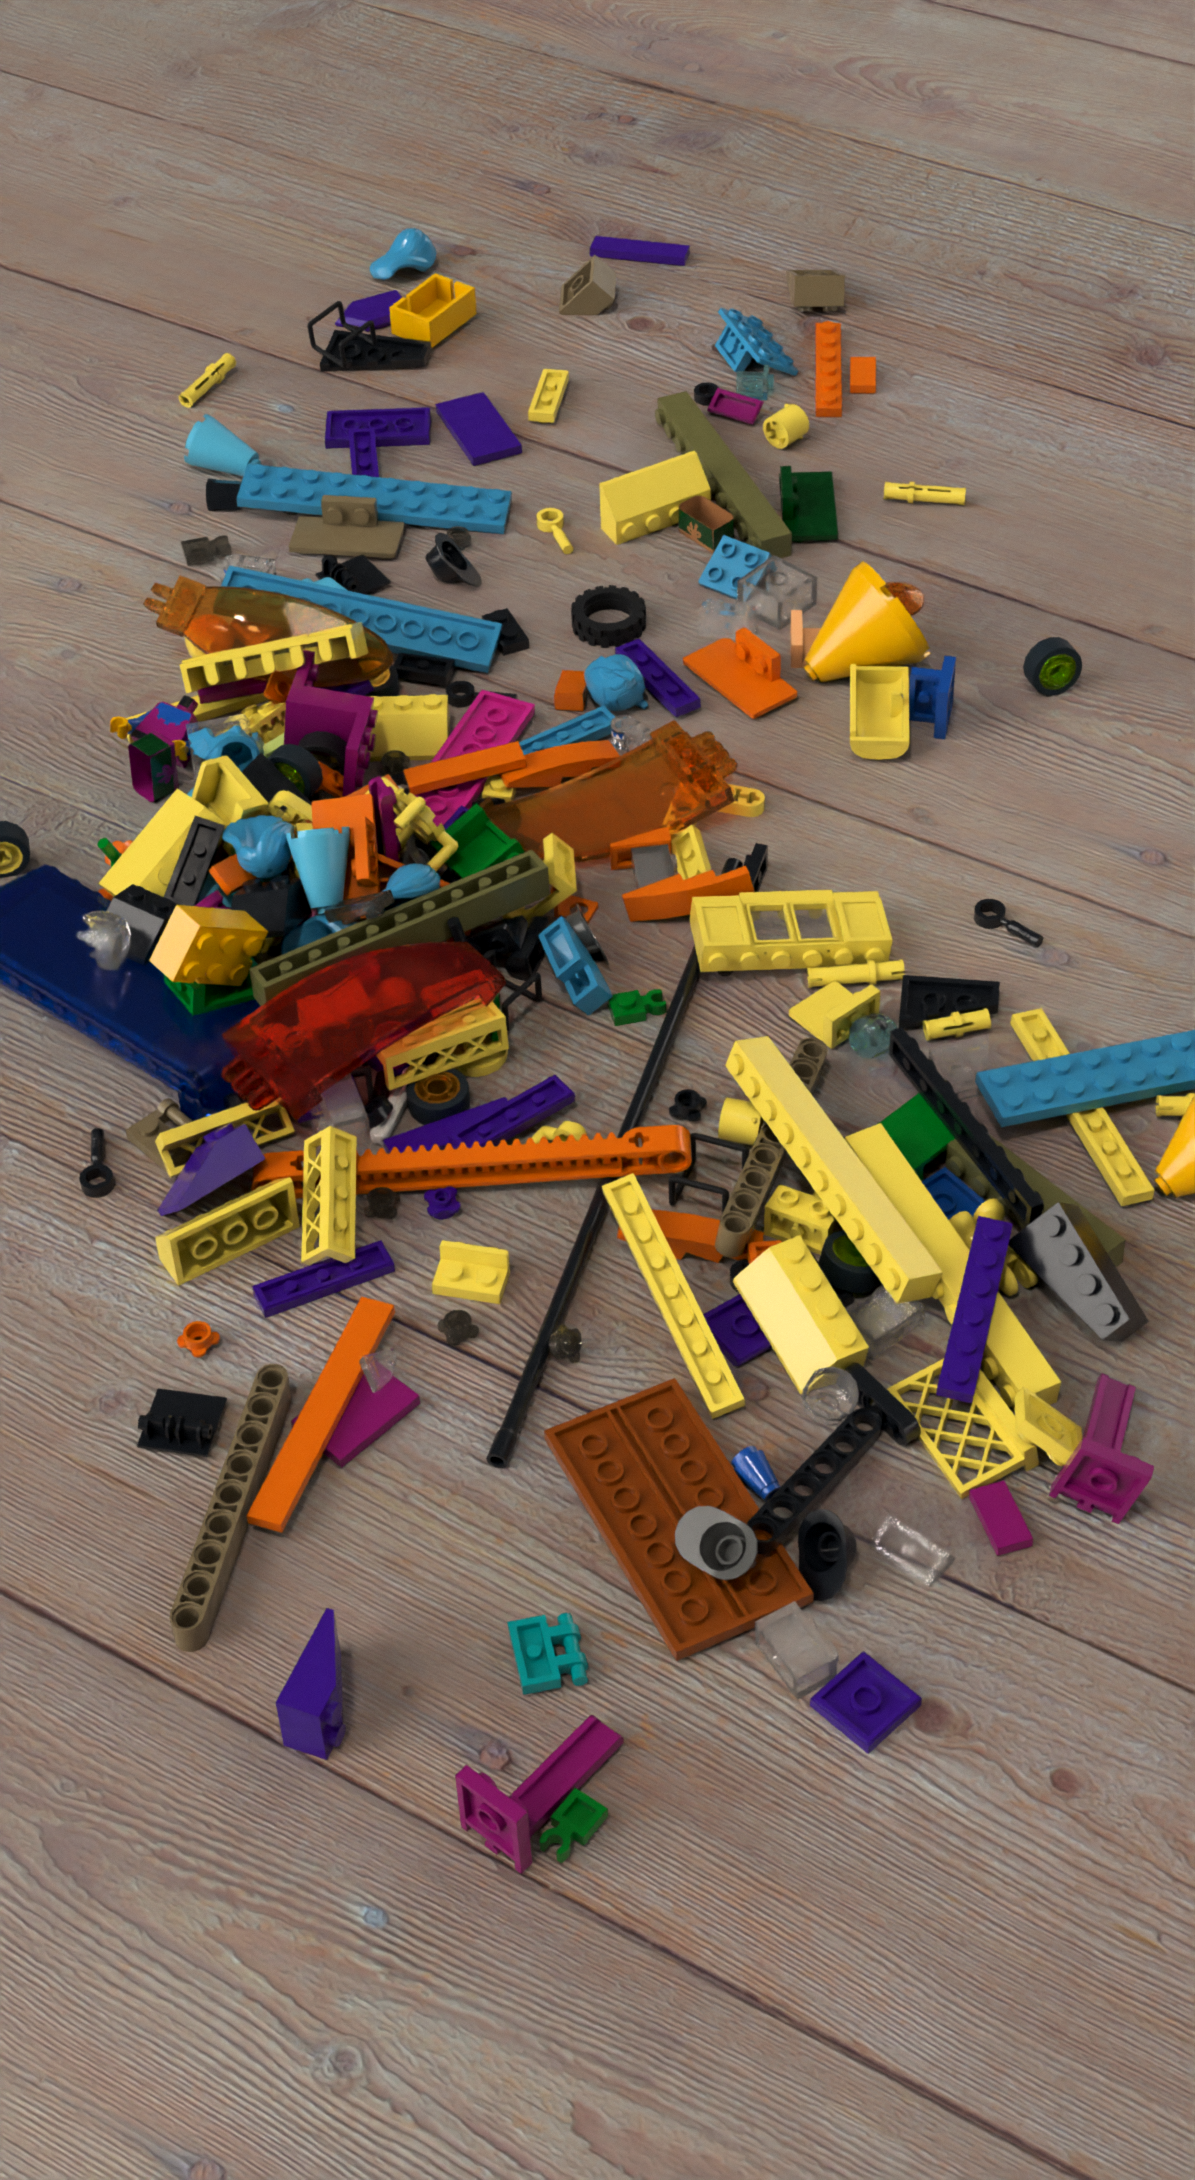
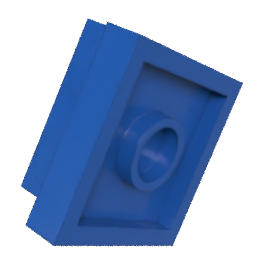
(933, 695)

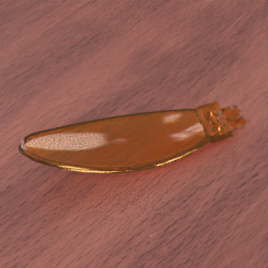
(242, 617)

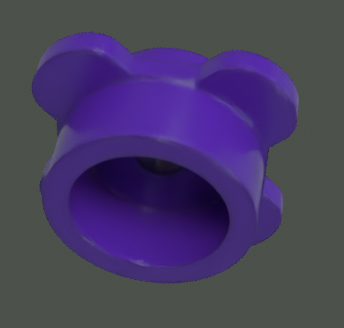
(442, 1202)

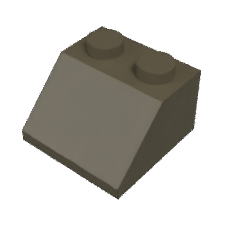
(588, 289)

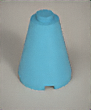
(218, 448)
(321, 864)

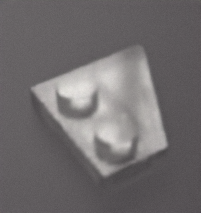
(961, 1062)

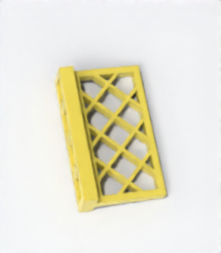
(992, 1412)

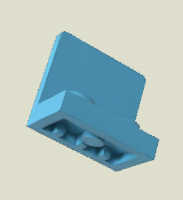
(729, 564)

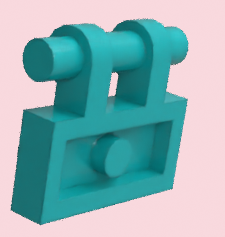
(535, 1656)

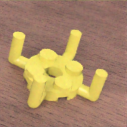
(413, 811)

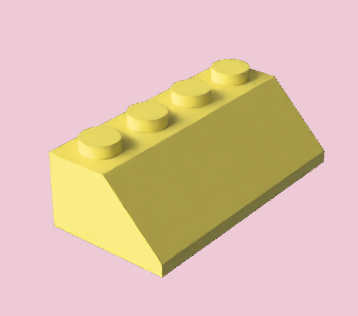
(650, 497)
(410, 725)
(156, 849)
(229, 1231)
(800, 1312)

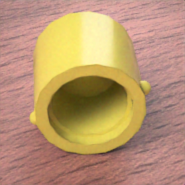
(786, 426)
(739, 1121)

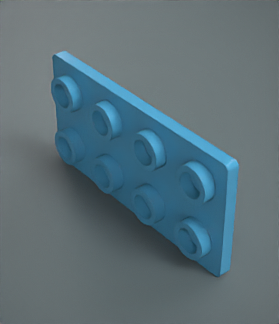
(747, 338)

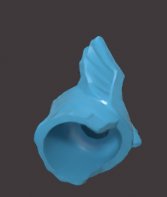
(234, 743)

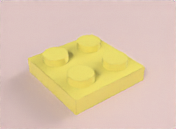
(1045, 1427)

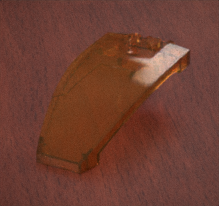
(651, 787)

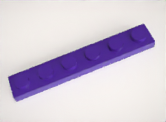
(974, 1310)

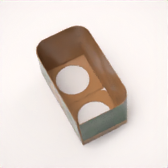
(705, 522)

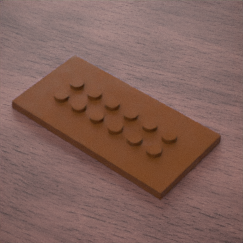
(637, 1476)

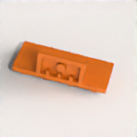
(743, 672)
(362, 861)

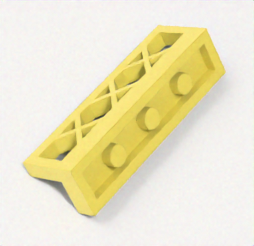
(443, 1037)
(237, 1115)
(334, 1193)

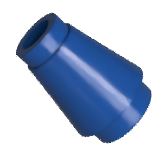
(756, 1472)

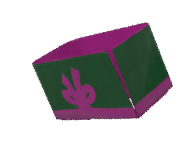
(153, 772)

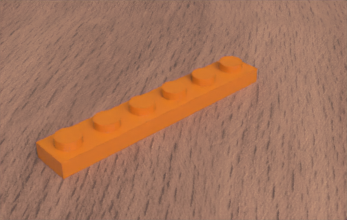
(828, 369)

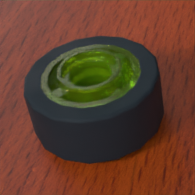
(1052, 666)
(298, 767)
(846, 1266)

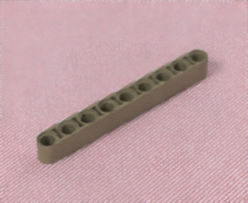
(764, 1162)
(226, 1515)

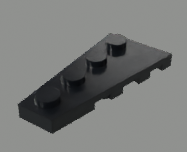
(387, 353)

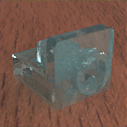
(755, 383)

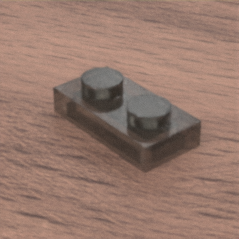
(351, 909)

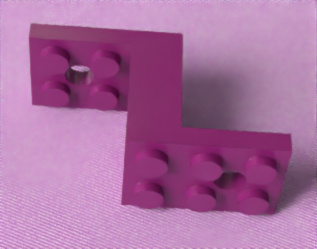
(335, 712)

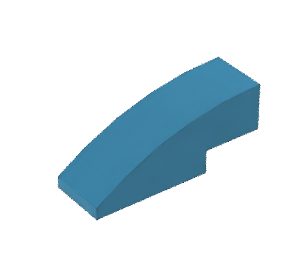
(574, 966)

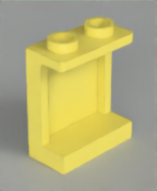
(227, 793)

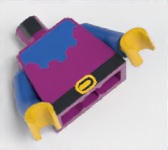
(166, 720)

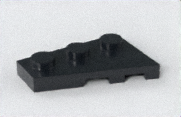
(938, 997)

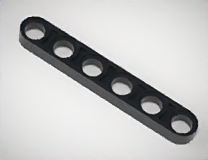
(819, 1482)

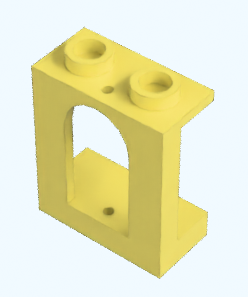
(562, 876)

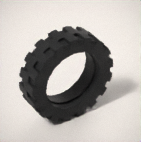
(608, 633)

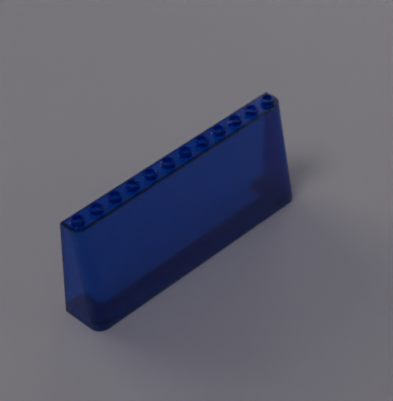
(119, 1009)

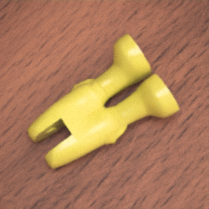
(1014, 1265)

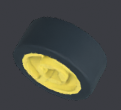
(13, 849)

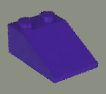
(218, 1160)
(312, 1697)

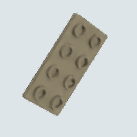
(347, 529)

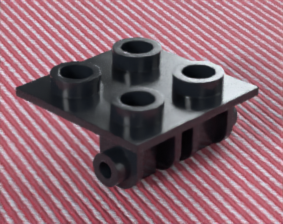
(354, 575)
(181, 1422)

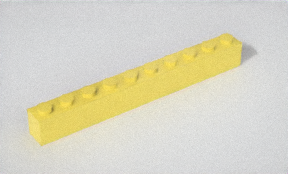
(834, 1170)
(1009, 1351)

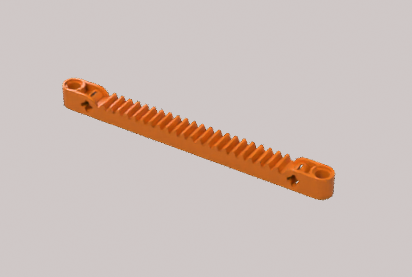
(662, 1152)

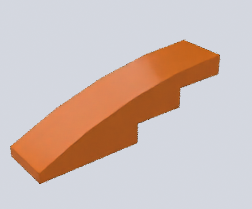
(550, 765)
(674, 895)
(692, 1234)

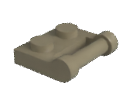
(145, 1132)

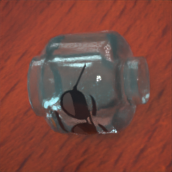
(871, 1035)

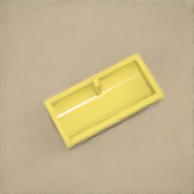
(879, 711)

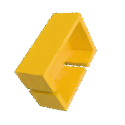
(431, 310)
(208, 945)

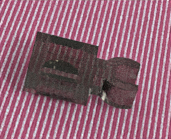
(202, 550)

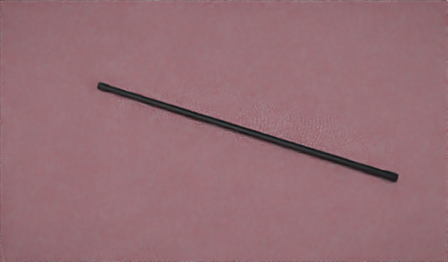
(507, 1435)

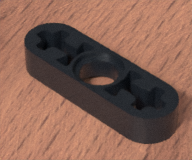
(896, 1418)

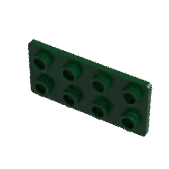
(808, 504)

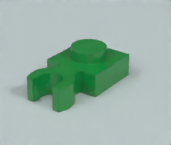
(632, 1008)
(573, 1820)

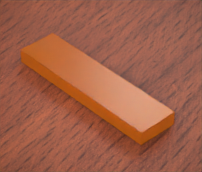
(464, 768)

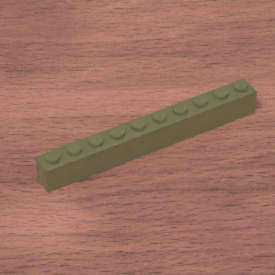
(728, 480)
(421, 920)

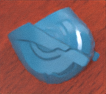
(615, 683)

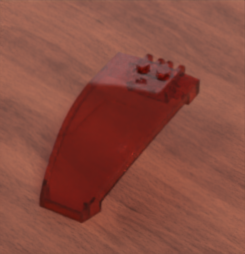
(347, 1016)

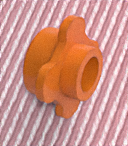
(198, 1338)

